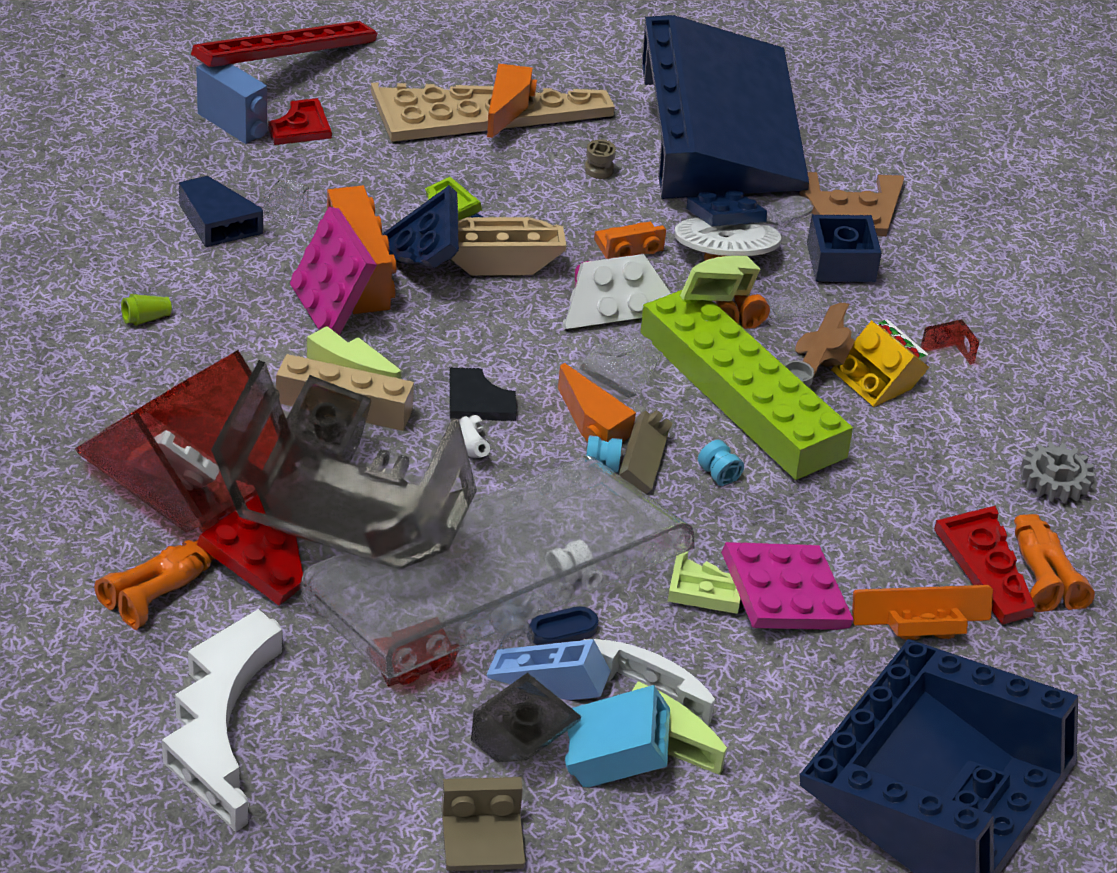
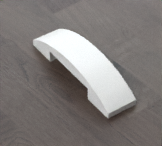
(658, 671)

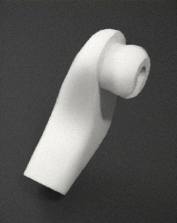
(475, 444)

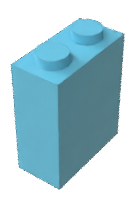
(619, 737)

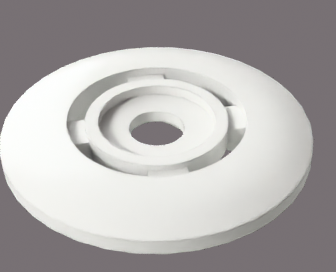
(742, 241)

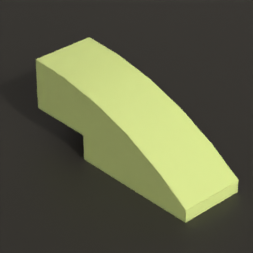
(721, 279)
(331, 348)
(691, 738)

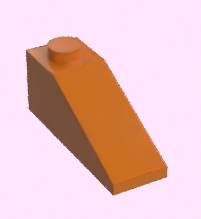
(509, 96)
(594, 408)

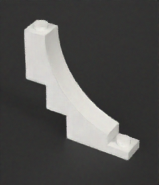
(201, 749)

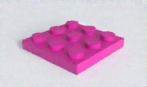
(332, 272)
(786, 586)

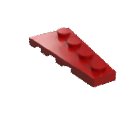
(984, 556)

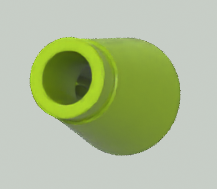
(144, 308)

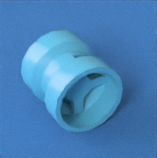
(605, 452)
(718, 460)

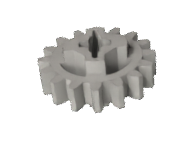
(1057, 472)

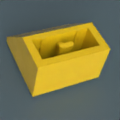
(880, 366)

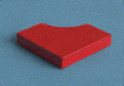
(301, 124)

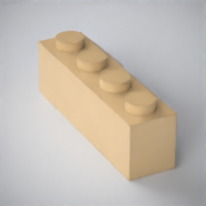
(389, 395)

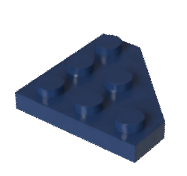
(428, 233)

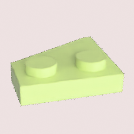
(702, 586)

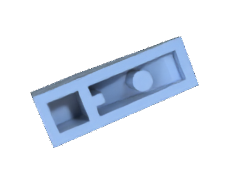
(565, 668)

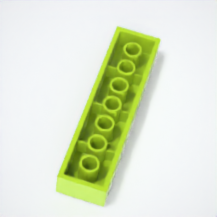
(747, 384)

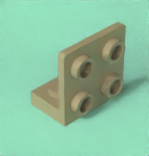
(482, 823)

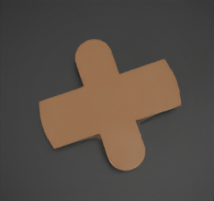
(830, 343)

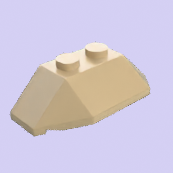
(507, 245)

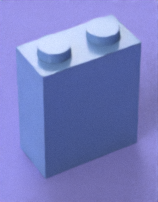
(232, 101)

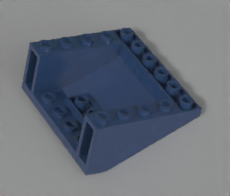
(721, 111)
(947, 760)

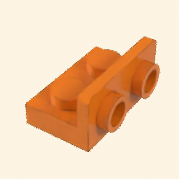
(631, 240)

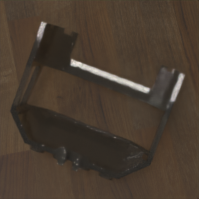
(337, 502)

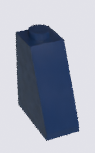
(218, 212)

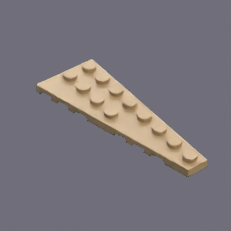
(465, 109)

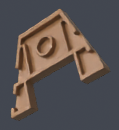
(839, 202)

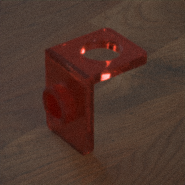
(951, 334)

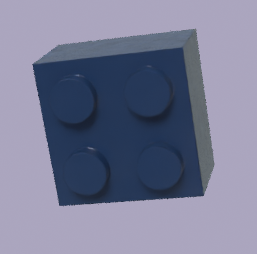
(844, 248)

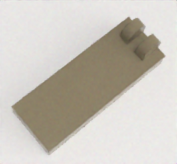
(645, 450)

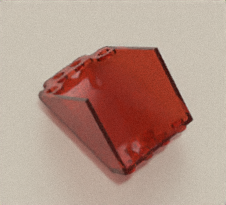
(195, 415)

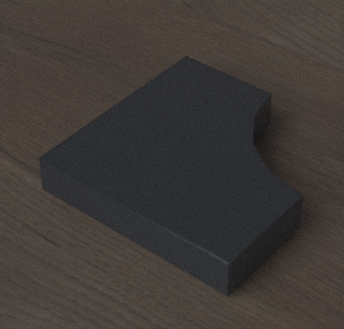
(475, 395)

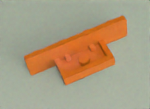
(923, 610)

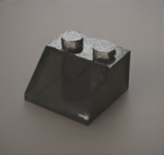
(329, 418)
(521, 721)

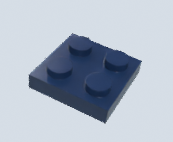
(726, 209)

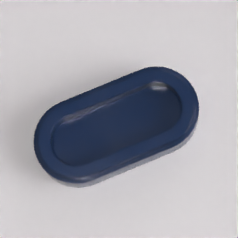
(564, 625)

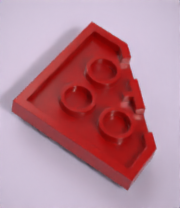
(256, 553)

